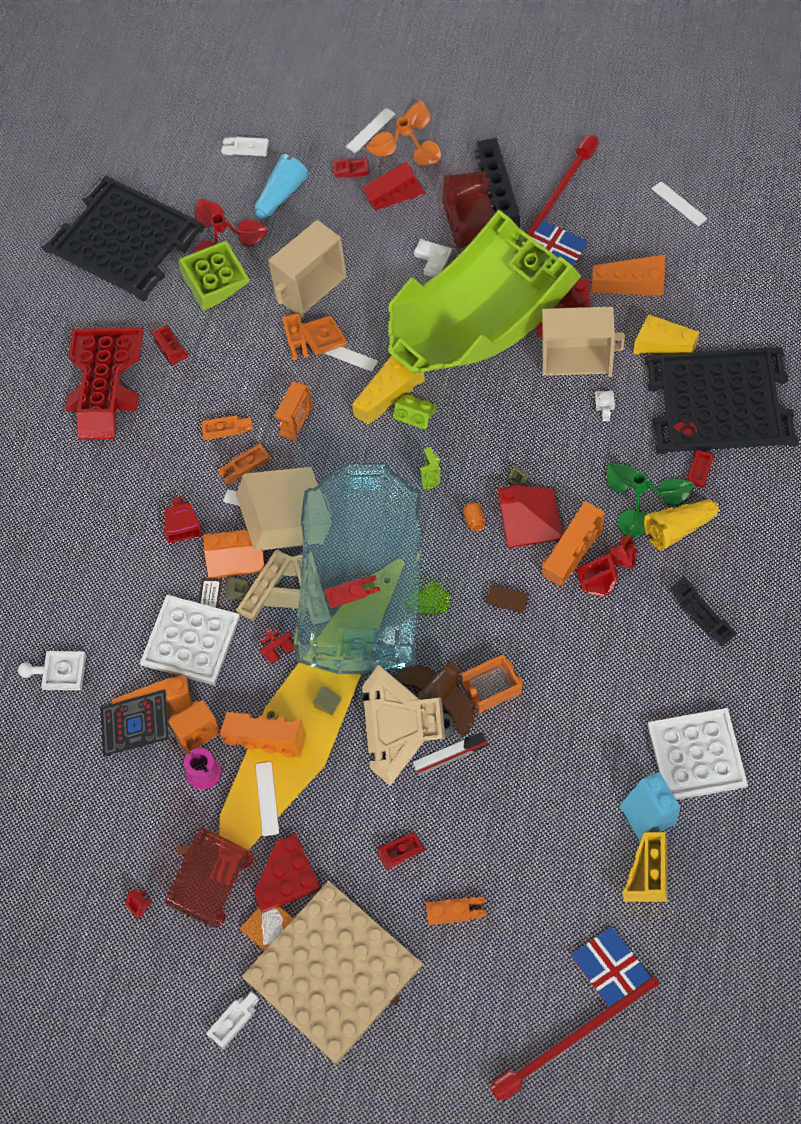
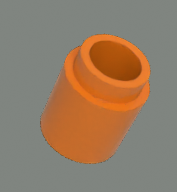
(474, 516)

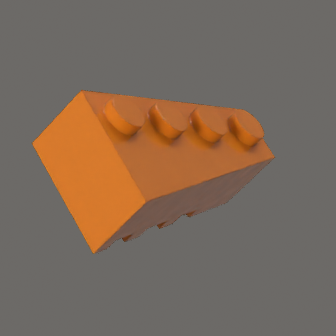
(630, 277)
(264, 733)

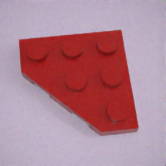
(285, 876)

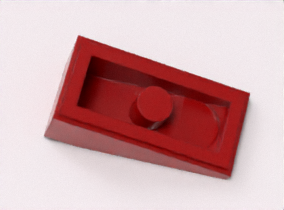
(399, 850)

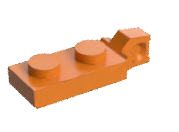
(225, 427)

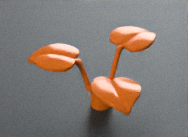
(416, 117)

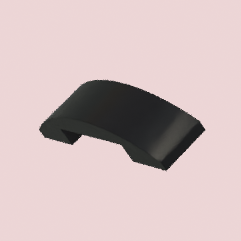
(701, 613)

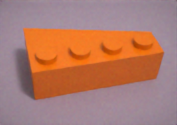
(574, 544)

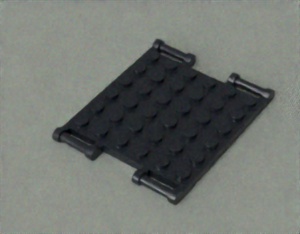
(123, 236)
(725, 396)

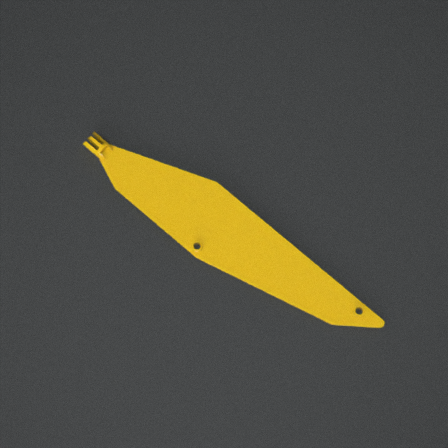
(294, 700)

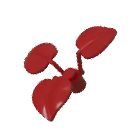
(211, 214)

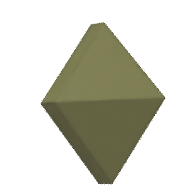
(517, 476)

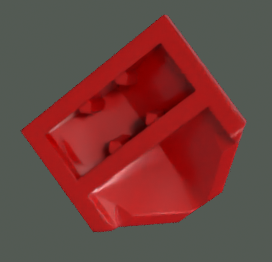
(598, 576)

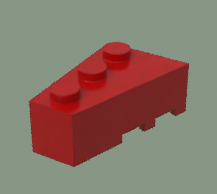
(394, 187)

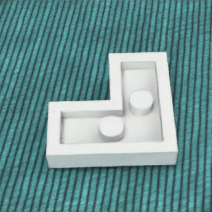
(436, 254)

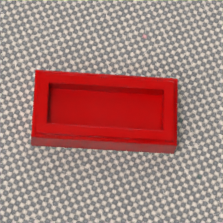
(700, 468)

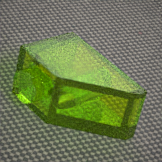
(434, 599)

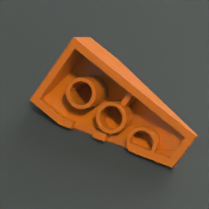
(177, 694)

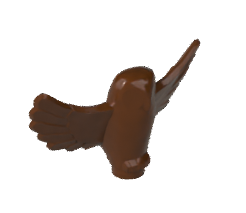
(442, 686)

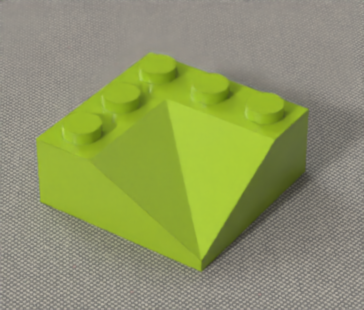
(213, 274)

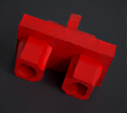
(284, 641)

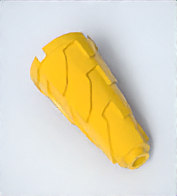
(674, 523)

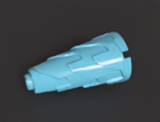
(281, 184)

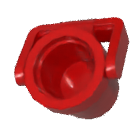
(624, 553)

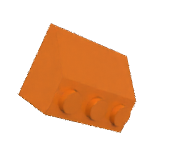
(231, 554)

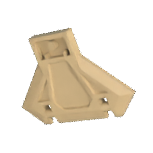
(397, 723)

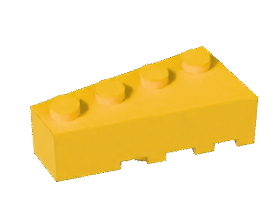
(385, 389)

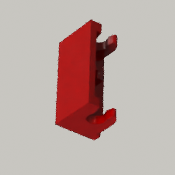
(169, 345)

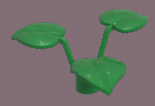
(624, 476)

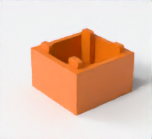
(194, 726)

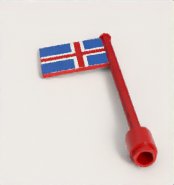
(551, 237)
(618, 981)

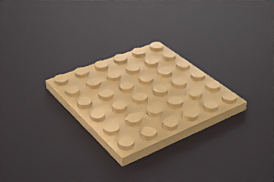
(332, 972)

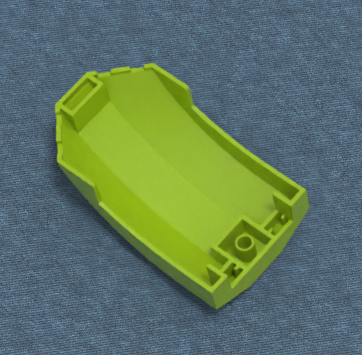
(478, 301)

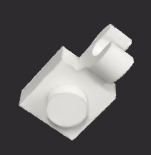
(605, 402)

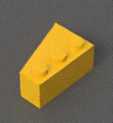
(665, 337)
(650, 871)

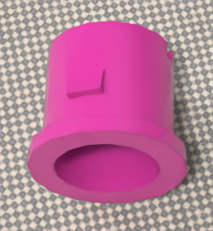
(198, 778)

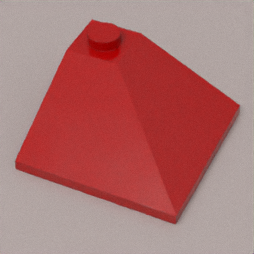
(529, 515)

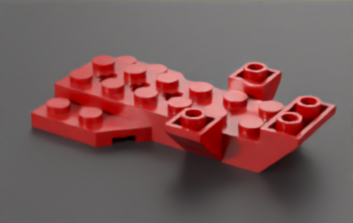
(102, 358)

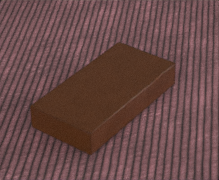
(507, 598)

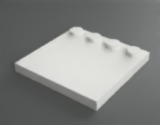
(190, 640)
(698, 753)

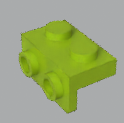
(414, 411)
(431, 472)

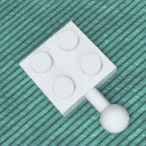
(61, 670)

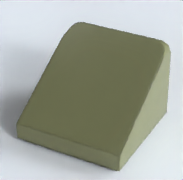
(236, 589)
(326, 700)

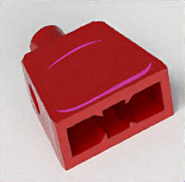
(181, 522)

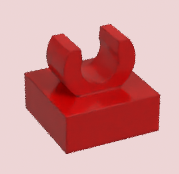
(137, 903)

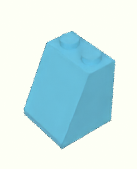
(651, 806)

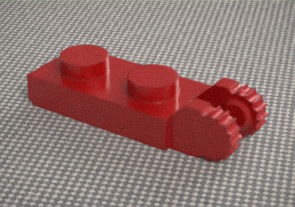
(349, 592)

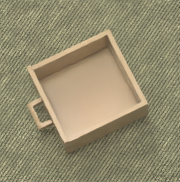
(307, 268)
(579, 341)
(273, 506)

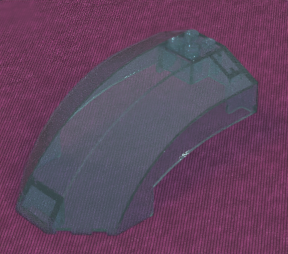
(356, 528)

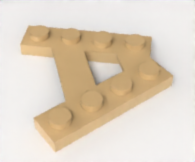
(264, 588)

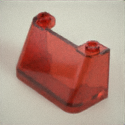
(466, 205)
(207, 878)

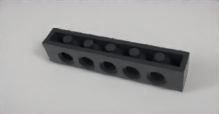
(500, 188)

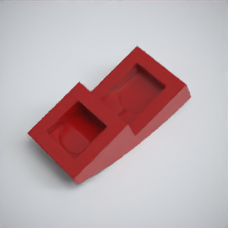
(347, 169)

